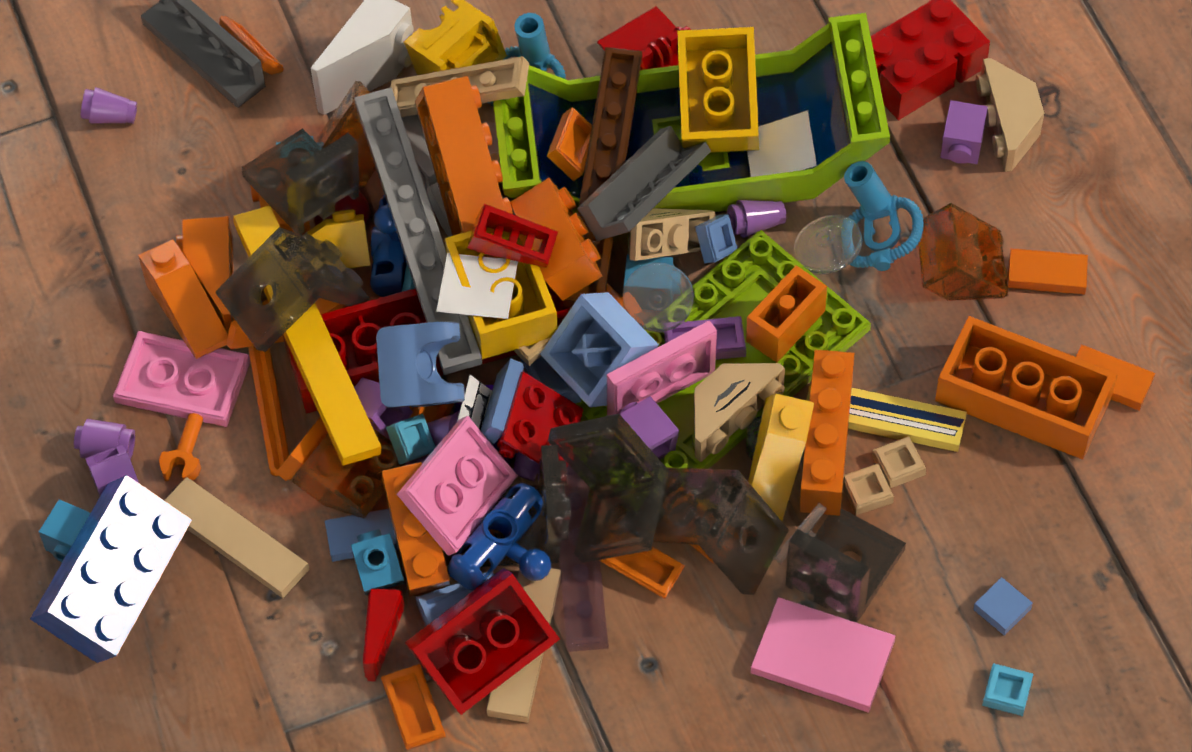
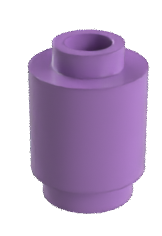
(100, 436)

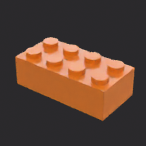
(460, 151)
(1025, 387)

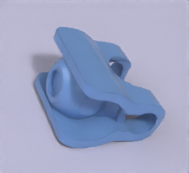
(409, 365)

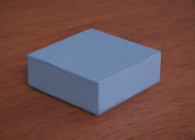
(716, 238)
(1003, 606)

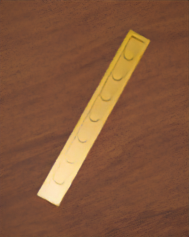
(317, 359)

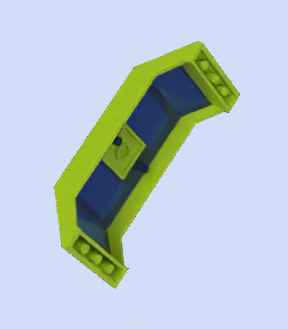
(826, 74)

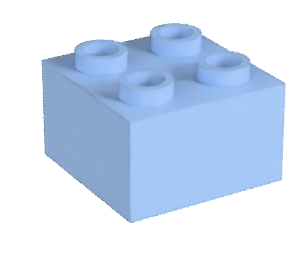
(593, 342)

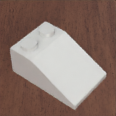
(364, 50)

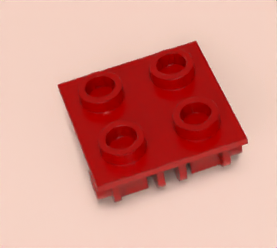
(651, 34)
(531, 417)

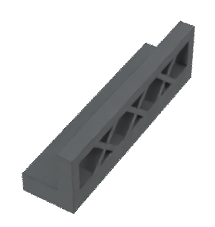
(206, 48)
(640, 184)

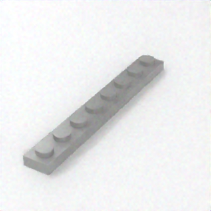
(413, 219)

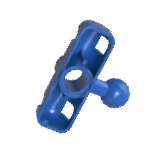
(387, 254)
(513, 521)

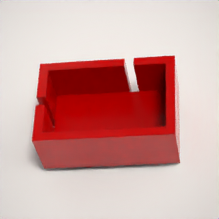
(922, 52)

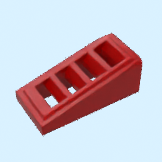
(496, 246)
(382, 620)

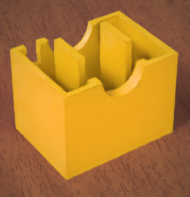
(461, 40)

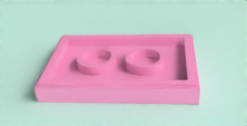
(664, 369)
(169, 380)
(457, 485)
(823, 654)

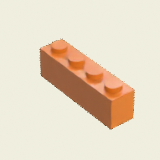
(827, 431)

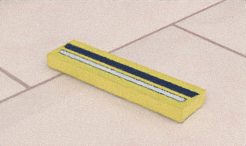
(903, 417)

